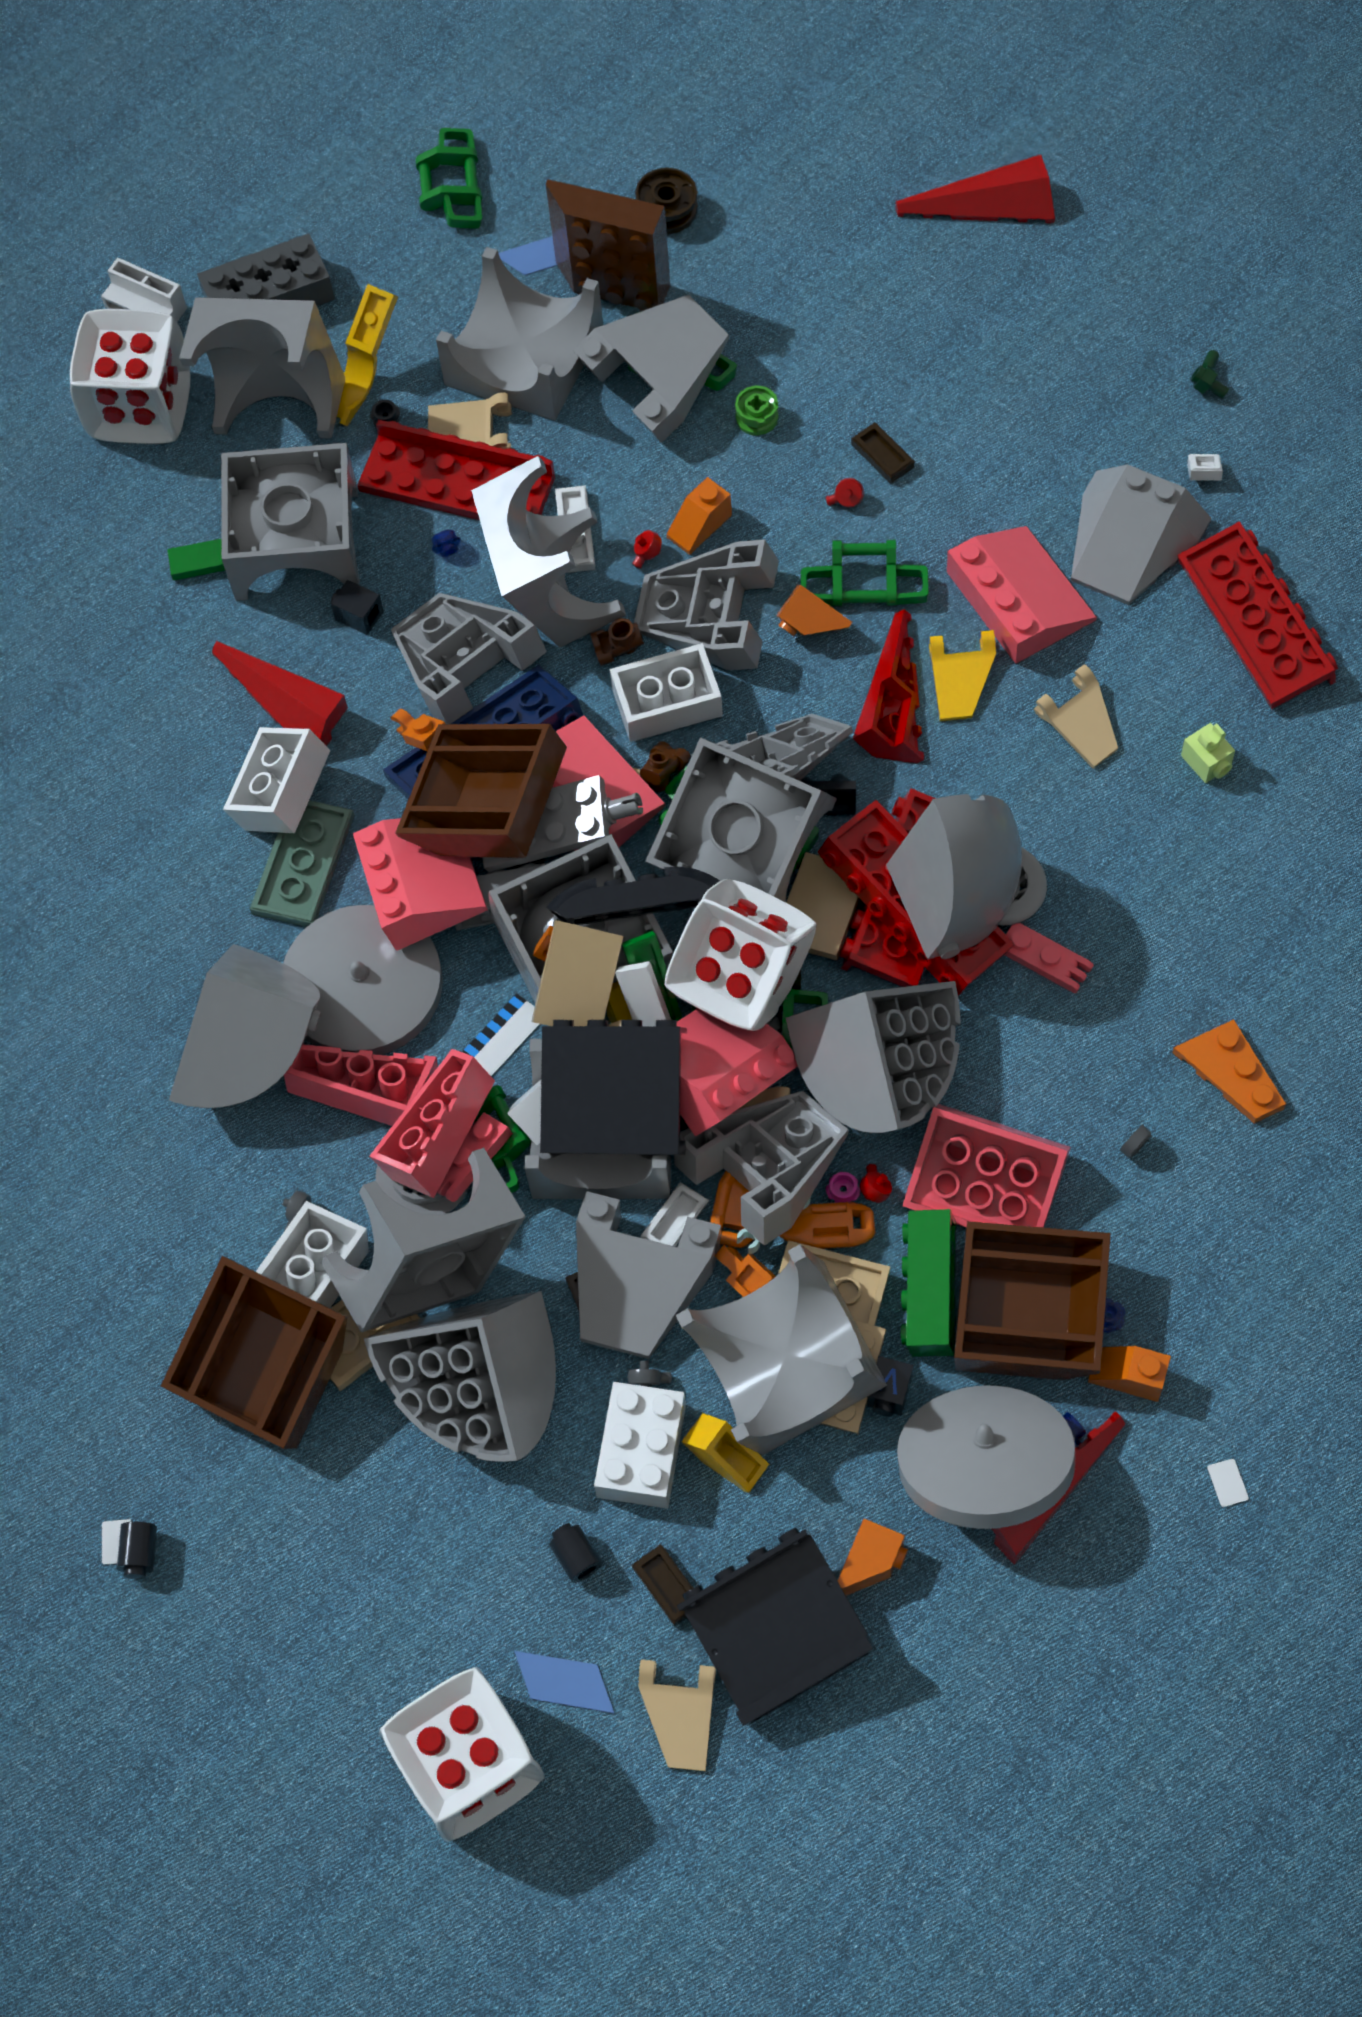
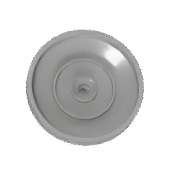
(366, 987)
(986, 1457)

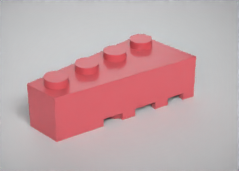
(359, 1082)
(434, 1124)

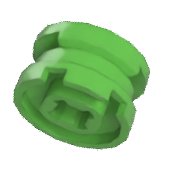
(756, 410)

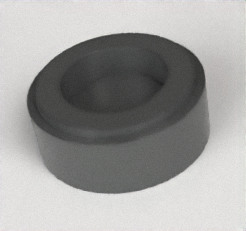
(1136, 1141)

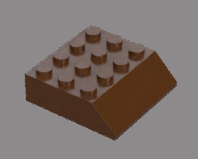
(611, 242)
(482, 789)
(1032, 1301)
(257, 1354)

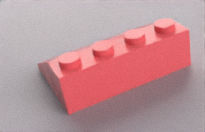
(1017, 591)
(592, 755)
(415, 888)
(726, 1067)
(985, 1171)

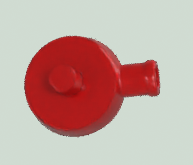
(848, 493)
(646, 547)
(875, 1185)

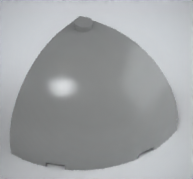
(958, 871)
(244, 1029)
(879, 1054)
(474, 1375)

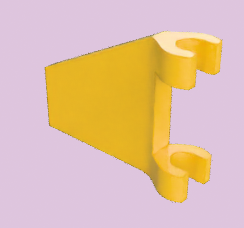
(960, 676)

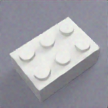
(666, 692)
(277, 780)
(302, 1247)
(640, 1445)

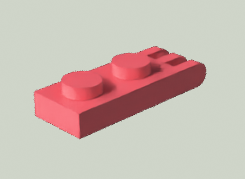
(1047, 957)
(485, 1134)

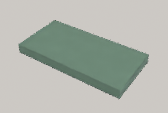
(303, 866)

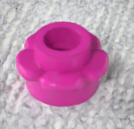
(839, 1180)

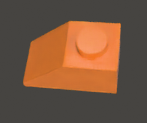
(700, 515)
(809, 614)
(1132, 1371)
(872, 1557)

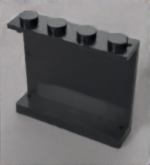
(611, 1088)
(776, 1625)

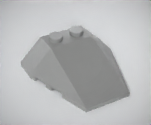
(1133, 531)
(794, 746)

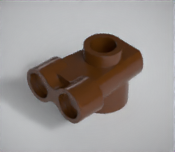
(619, 639)
(662, 763)

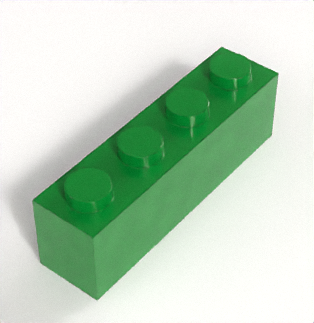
(929, 1283)

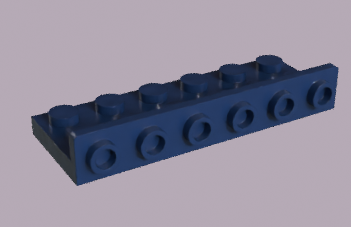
(527, 700)

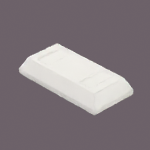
(671, 1218)

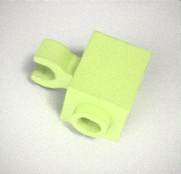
(1208, 752)

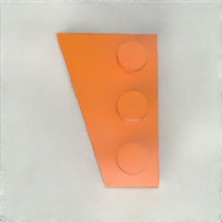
(1234, 1069)

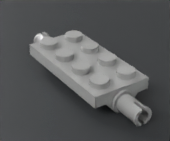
(572, 819)

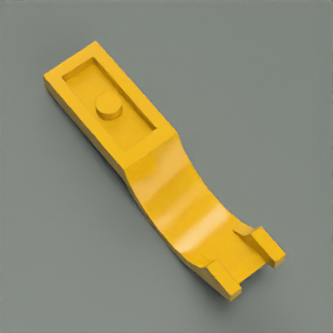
(362, 349)

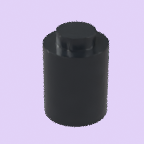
(136, 1549)
(575, 1552)

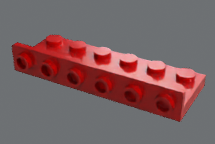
(441, 469)
(1258, 615)
(860, 857)
(872, 943)

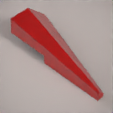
(1010, 191)
(284, 695)
(888, 716)
(1017, 1538)

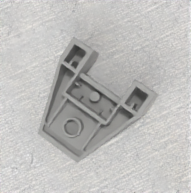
(668, 348)
(703, 602)
(456, 642)
(774, 1152)
(634, 1284)

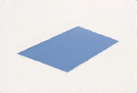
(531, 256)
(564, 1681)

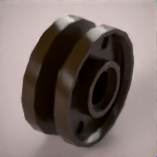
(674, 191)

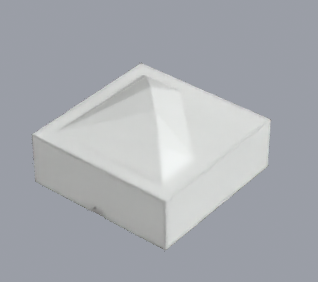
(1204, 467)

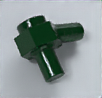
(1205, 376)

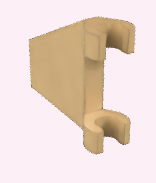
(471, 419)
(1082, 719)
(679, 1716)

